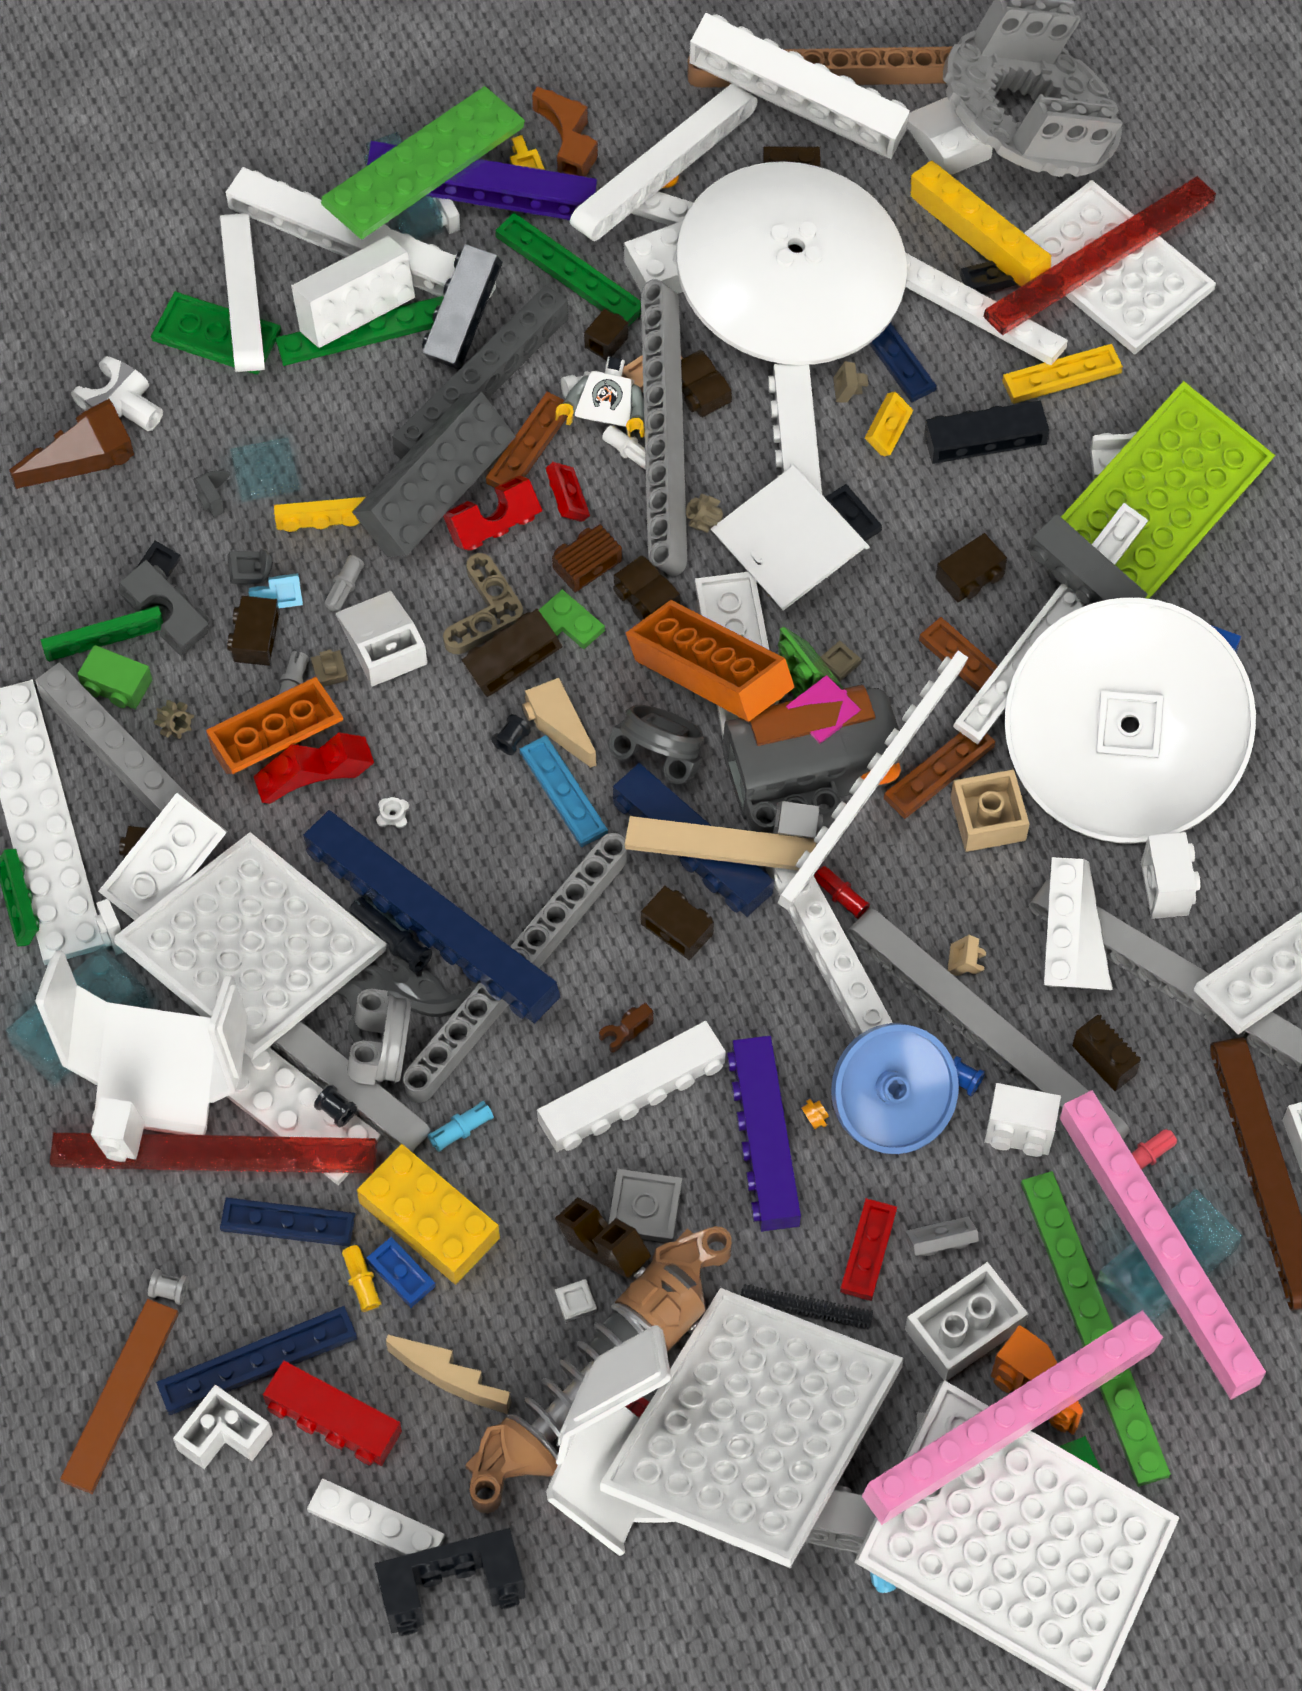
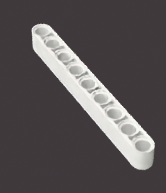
(663, 162)

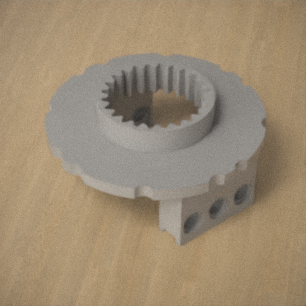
(1022, 48)

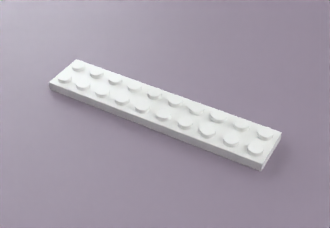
(43, 828)

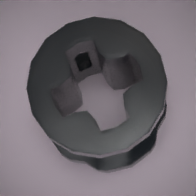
(511, 734)
(335, 1106)

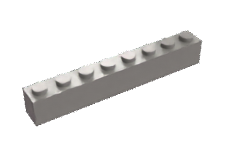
(108, 739)

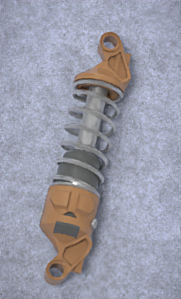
(662, 1295)

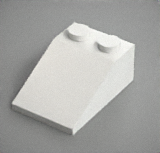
(946, 137)

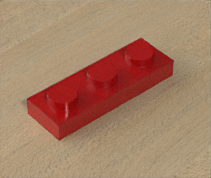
(868, 1249)

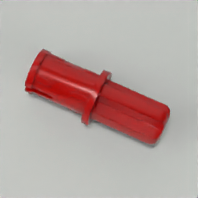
(841, 892)

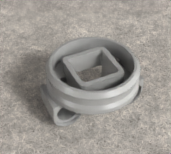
(383, 1015)

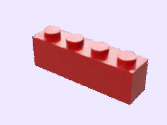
(332, 1414)

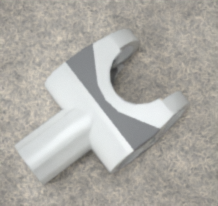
(124, 392)

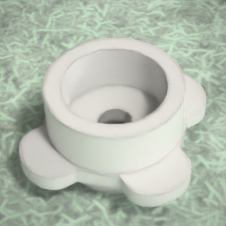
(392, 804)

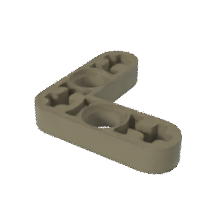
(495, 604)

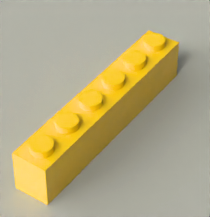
(978, 224)

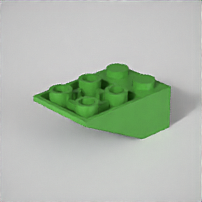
(803, 662)

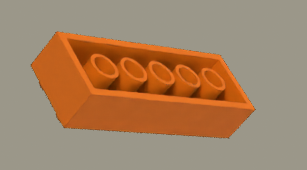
(710, 660)

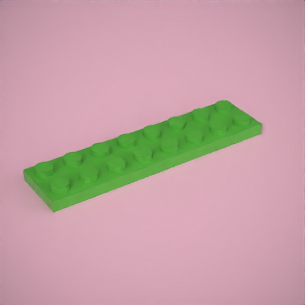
(422, 162)

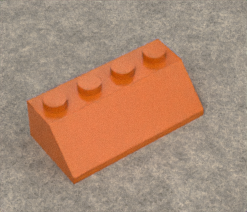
(272, 726)

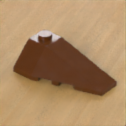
(87, 447)

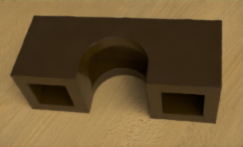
(611, 1244)

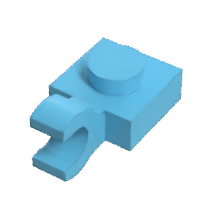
(283, 588)

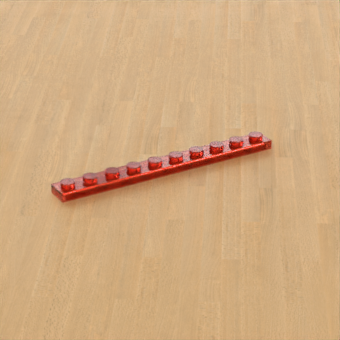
(1099, 255)
(223, 1153)

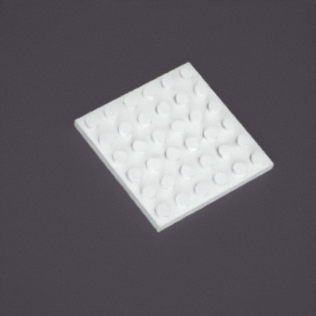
(261, 925)

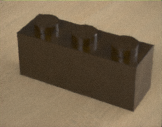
(511, 652)

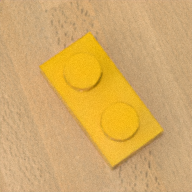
(888, 424)

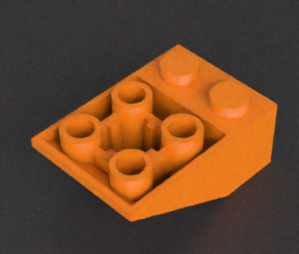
(1021, 1361)

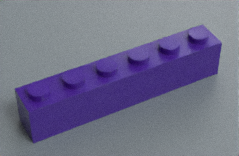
(765, 1134)

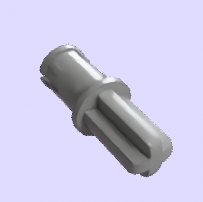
(344, 583)

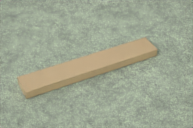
(716, 843)

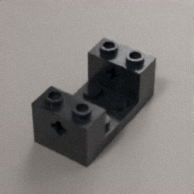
(490, 1551)

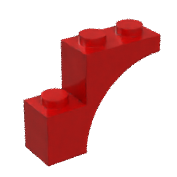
(299, 765)

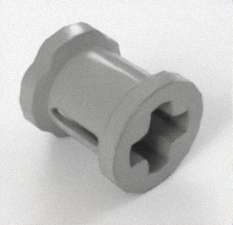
(168, 1286)

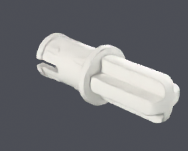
(626, 445)

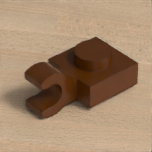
(632, 1024)

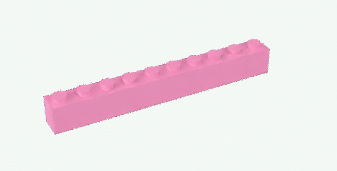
(1162, 1245)
(1011, 1417)

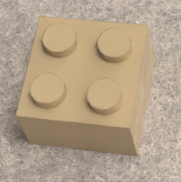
(989, 810)

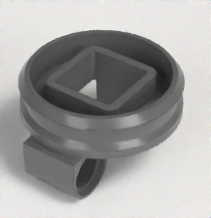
(663, 734)

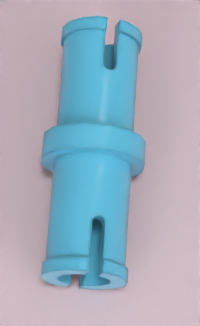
(460, 1126)

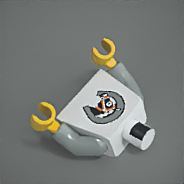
(606, 399)

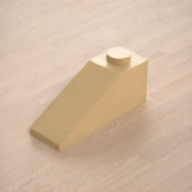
(558, 720)

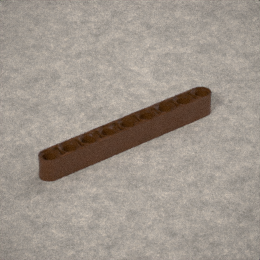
(1262, 1161)

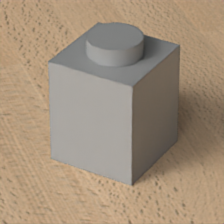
(797, 820)

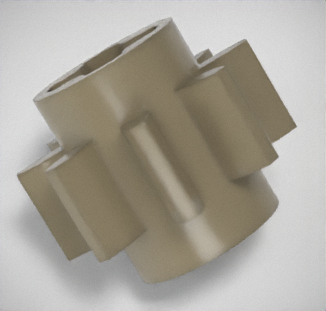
(704, 512)
(166, 715)

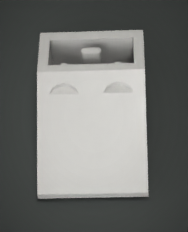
(383, 638)

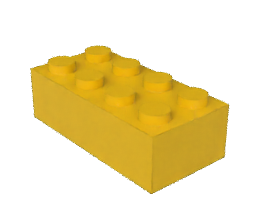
(428, 1214)

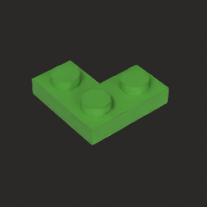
(569, 616)

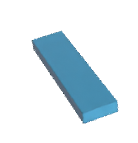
(563, 791)

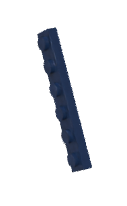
(257, 1359)

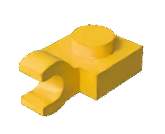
(522, 156)

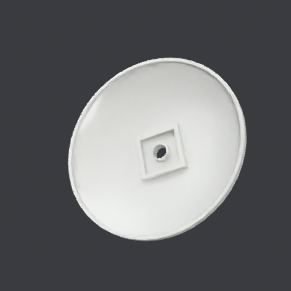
(784, 302)
(1118, 664)

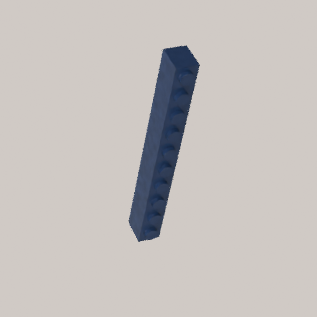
(431, 917)

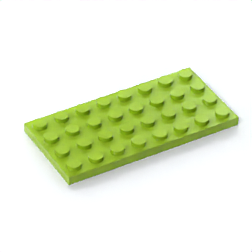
(1178, 475)

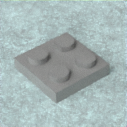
(647, 1203)

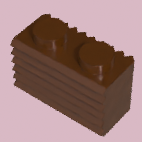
(586, 557)

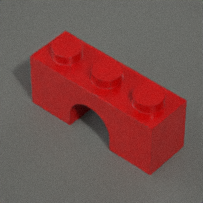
(515, 506)

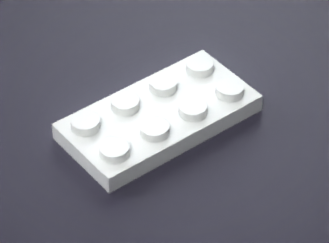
(163, 857)

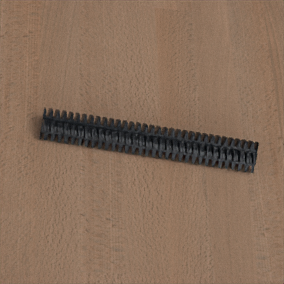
(809, 1308)

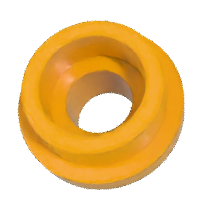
(815, 1113)

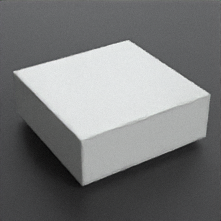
(575, 1300)

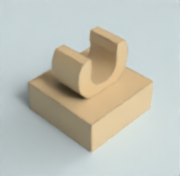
(964, 956)

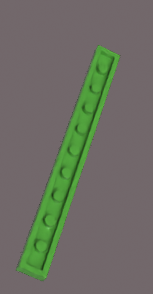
(1092, 1322)

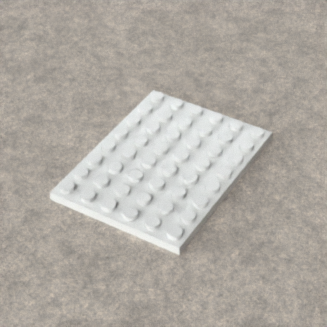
(753, 1427)
(1026, 1550)

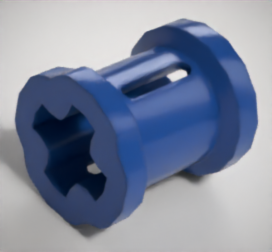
(968, 1077)

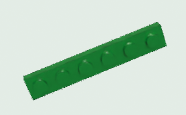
(568, 268)
(393, 324)

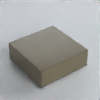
(841, 660)

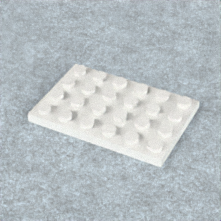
(1137, 294)

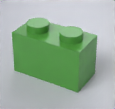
(114, 677)

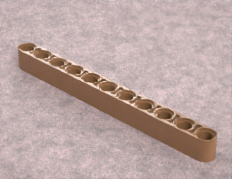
(862, 65)

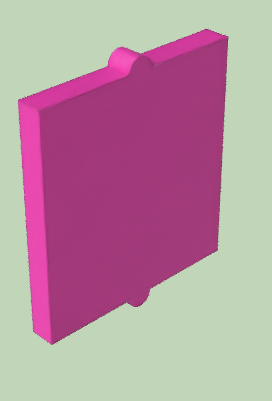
(823, 692)

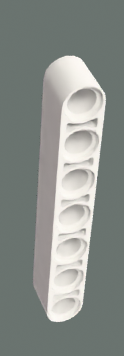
(242, 292)

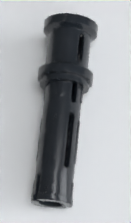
(400, 942)

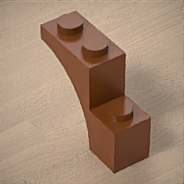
(569, 118)

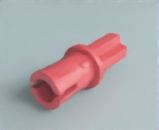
(1148, 1152)

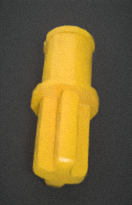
(361, 1279)

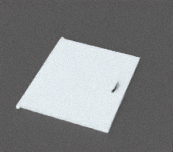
(791, 536)

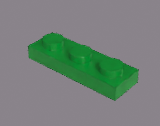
(17, 898)

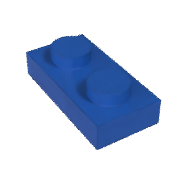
(401, 1272)

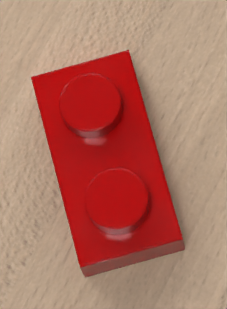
(567, 492)

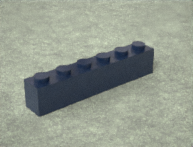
(647, 797)

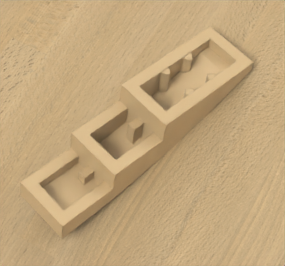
(437, 1367)

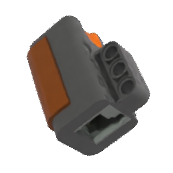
(781, 761)

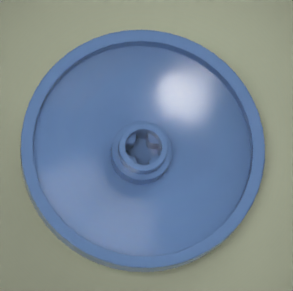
(895, 1088)

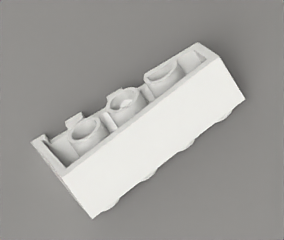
(1074, 930)

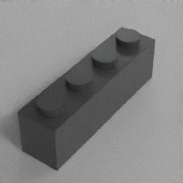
(1080, 564)

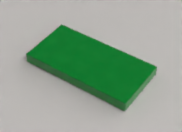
(205, 329)

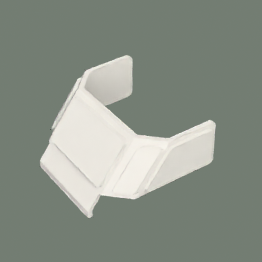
(151, 1057)
(597, 1431)

